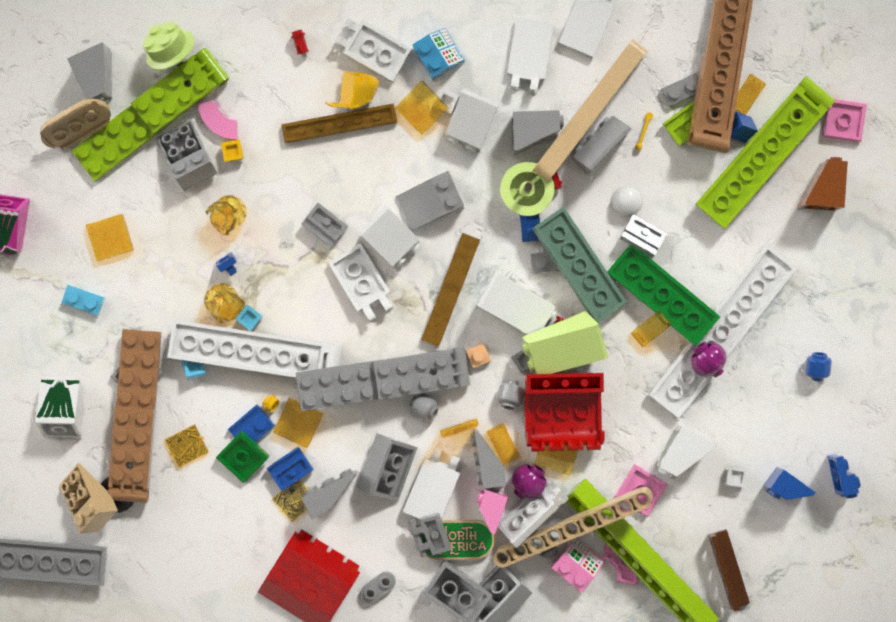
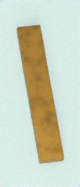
(339, 123)
(450, 289)

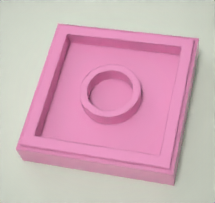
(845, 121)
(639, 478)

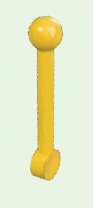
(648, 117)

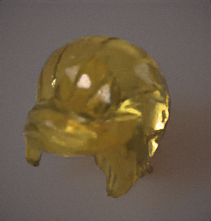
(227, 213)
(223, 302)

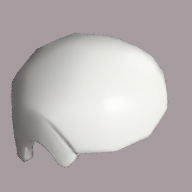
(627, 200)

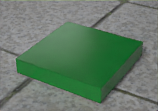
(242, 456)

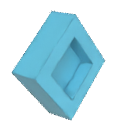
(249, 317)
(193, 369)

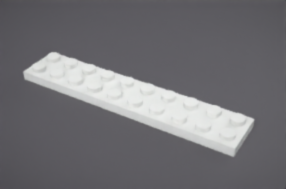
(737, 315)

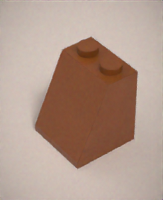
(827, 186)

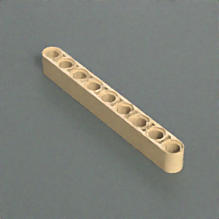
(590, 110)
(579, 521)

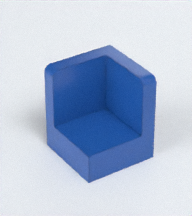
(743, 127)

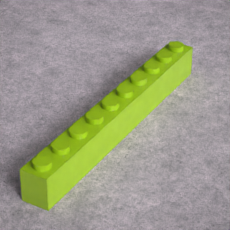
(642, 559)

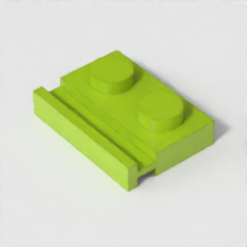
(679, 125)

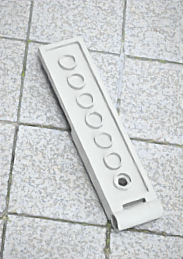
(249, 349)

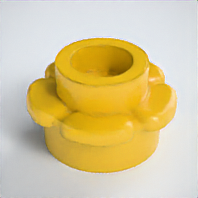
(270, 403)

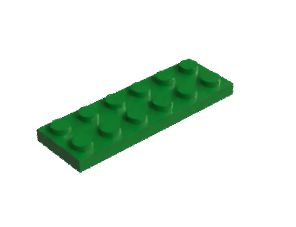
(663, 293)

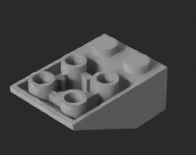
(187, 155)
(491, 468)
(323, 498)

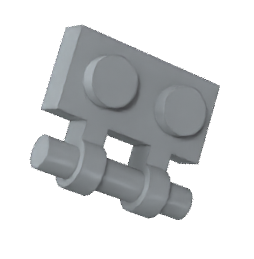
(434, 532)

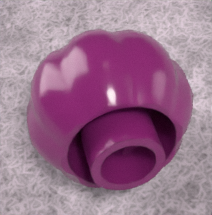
(708, 359)
(528, 481)

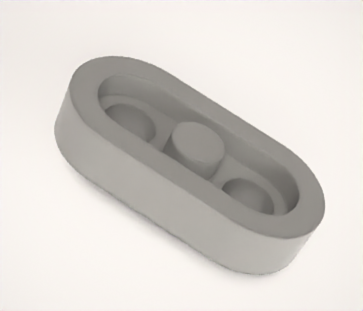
(378, 587)

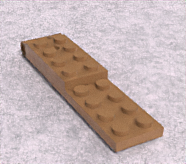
(720, 75)
(134, 416)

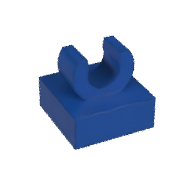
(226, 263)

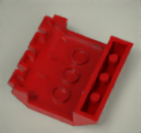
(563, 411)
(309, 579)

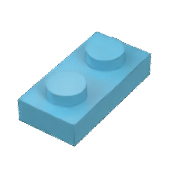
(83, 300)

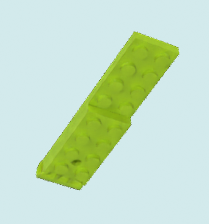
(151, 113)
(765, 152)

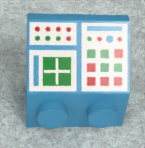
(437, 53)

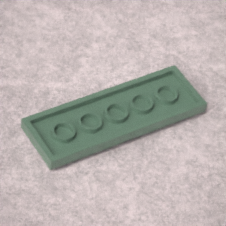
(579, 265)

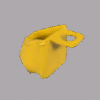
(356, 90)

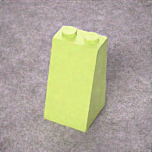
(565, 345)

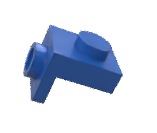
(527, 224)

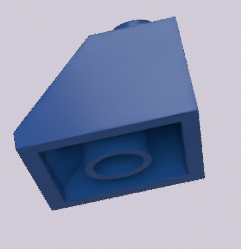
(785, 486)

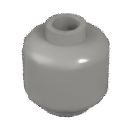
(510, 395)
(423, 407)

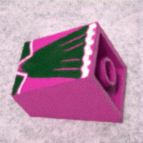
(12, 223)

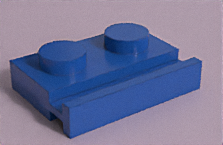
(253, 423)
(290, 468)

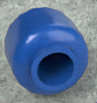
(818, 366)

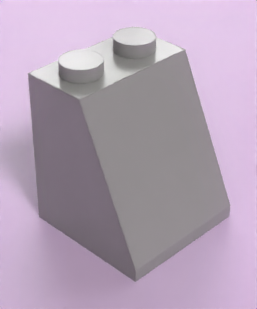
(94, 71)
(534, 127)

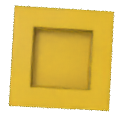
(232, 150)

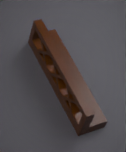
(728, 569)

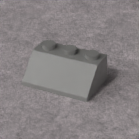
(600, 143)
(387, 467)
(507, 596)

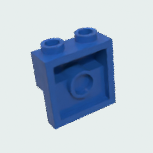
(844, 482)

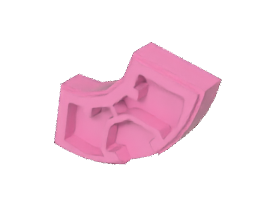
(216, 121)
(624, 573)

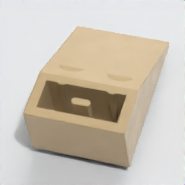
(87, 500)

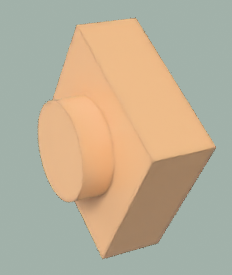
(478, 355)

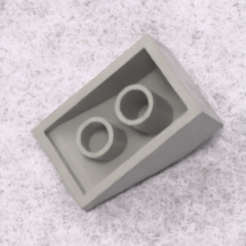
(430, 200)
(457, 592)

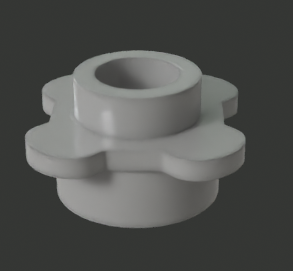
(549, 553)

